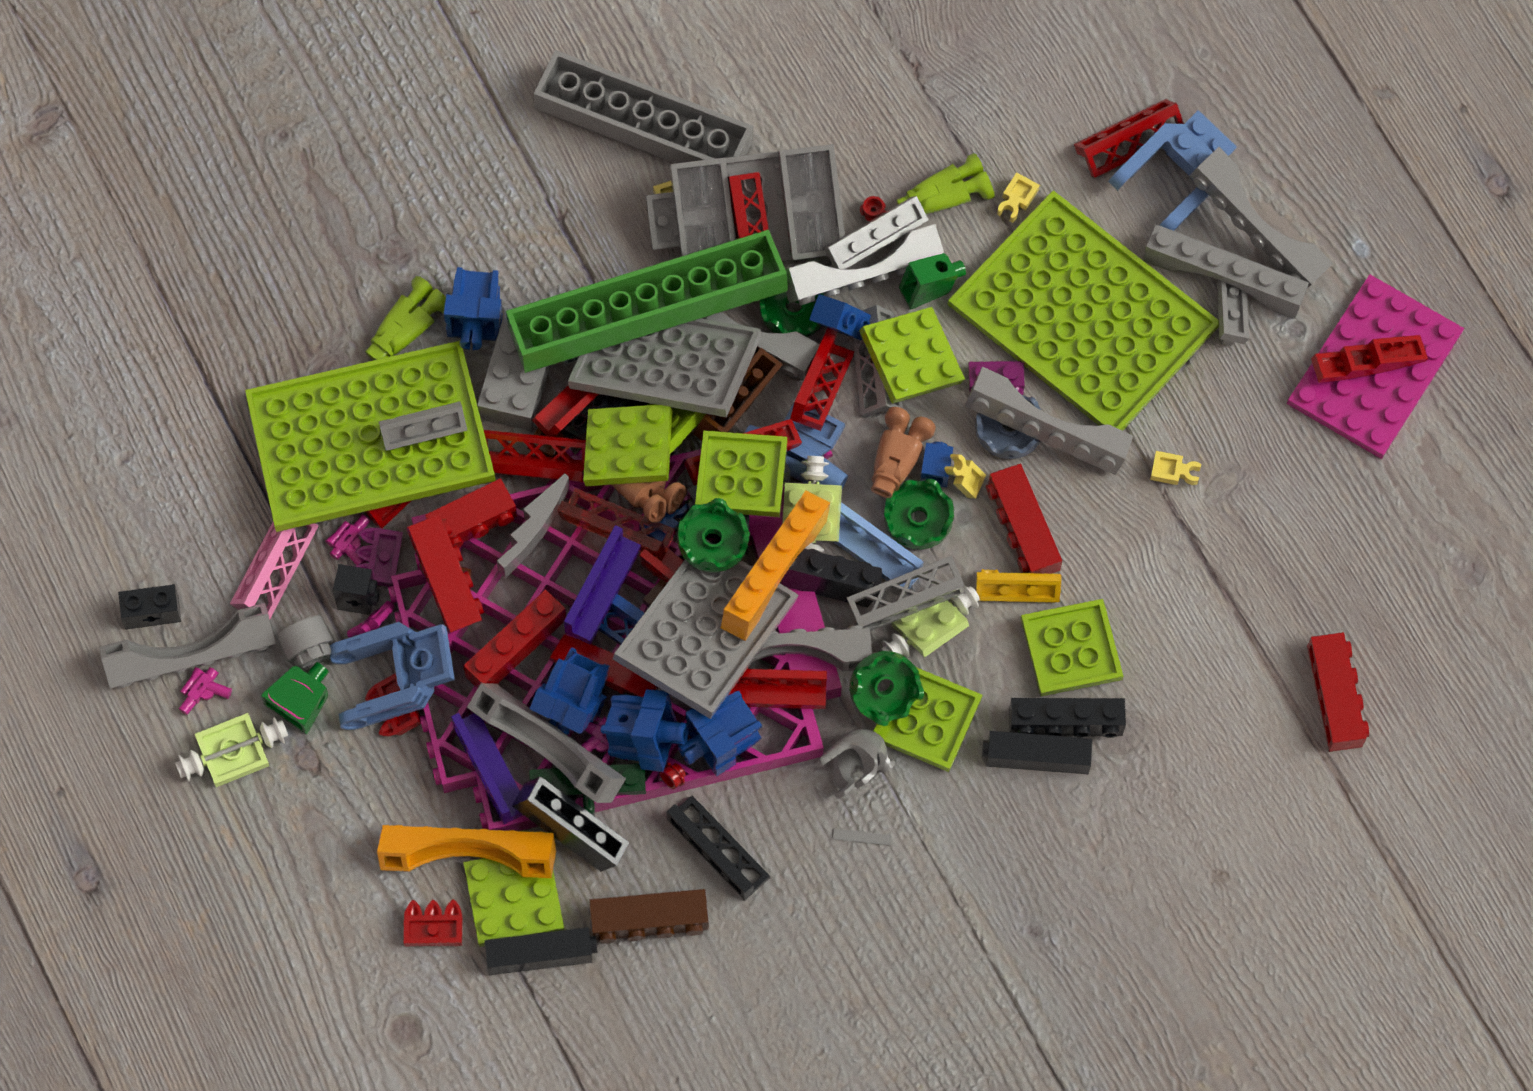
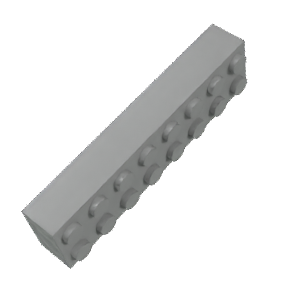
(637, 113)

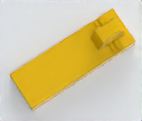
(1018, 586)

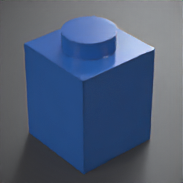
(935, 459)

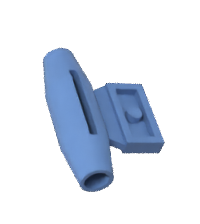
(814, 444)

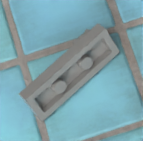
(1232, 314)
(423, 425)

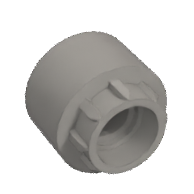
(306, 641)

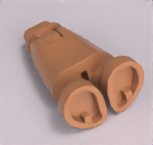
(897, 451)
(653, 497)

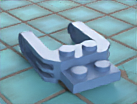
(1188, 147)
(420, 663)

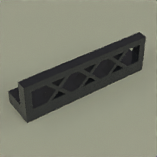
(713, 851)

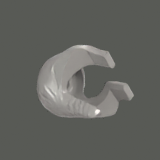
(860, 749)

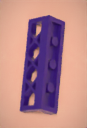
(601, 586)
(488, 764)

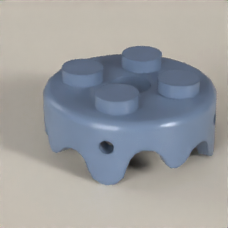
(1003, 443)

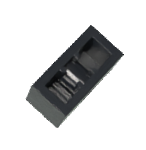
(355, 589)
(149, 606)

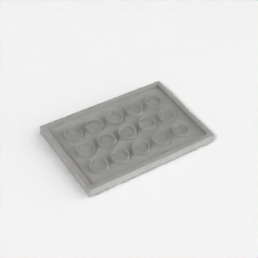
(680, 367)
(682, 640)

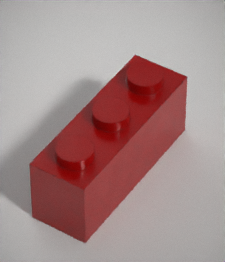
(477, 512)

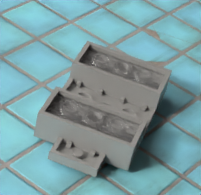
(796, 186)

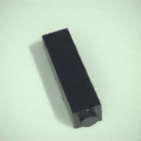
(1038, 752)
(540, 951)

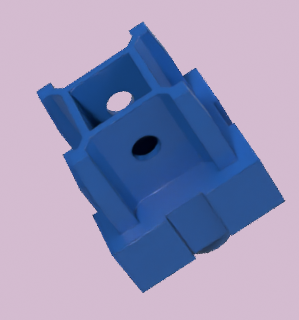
(474, 308)
(572, 693)
(643, 729)
(721, 737)

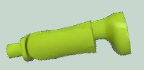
(948, 189)
(406, 320)

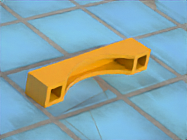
(791, 539)
(410, 846)

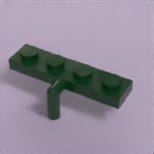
(632, 785)

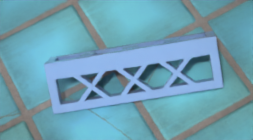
(875, 547)

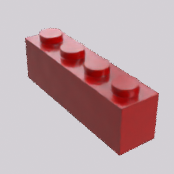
(1024, 521)
(444, 573)
(516, 641)
(1337, 691)

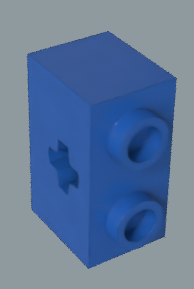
(839, 316)

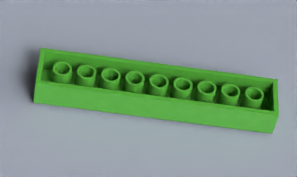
(647, 301)

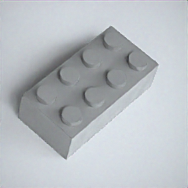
(508, 392)

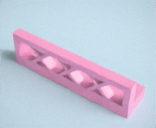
(265, 562)

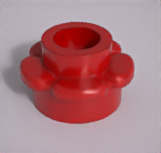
(868, 204)
(673, 775)

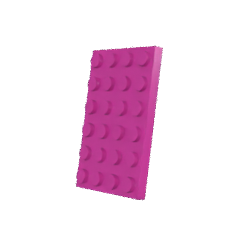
(1376, 406)

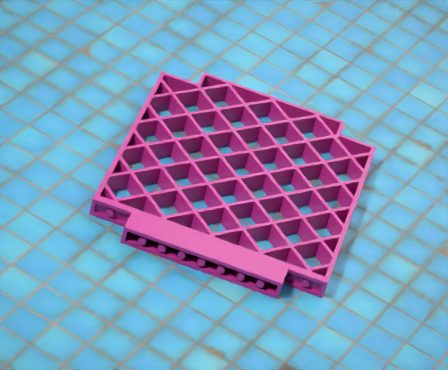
(803, 615)

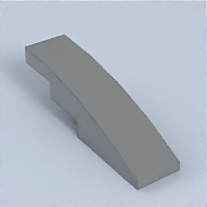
(538, 518)

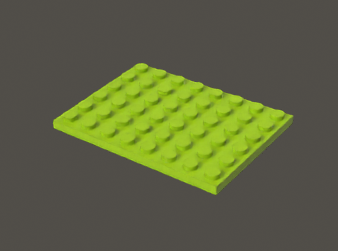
(1084, 313)
(326, 444)

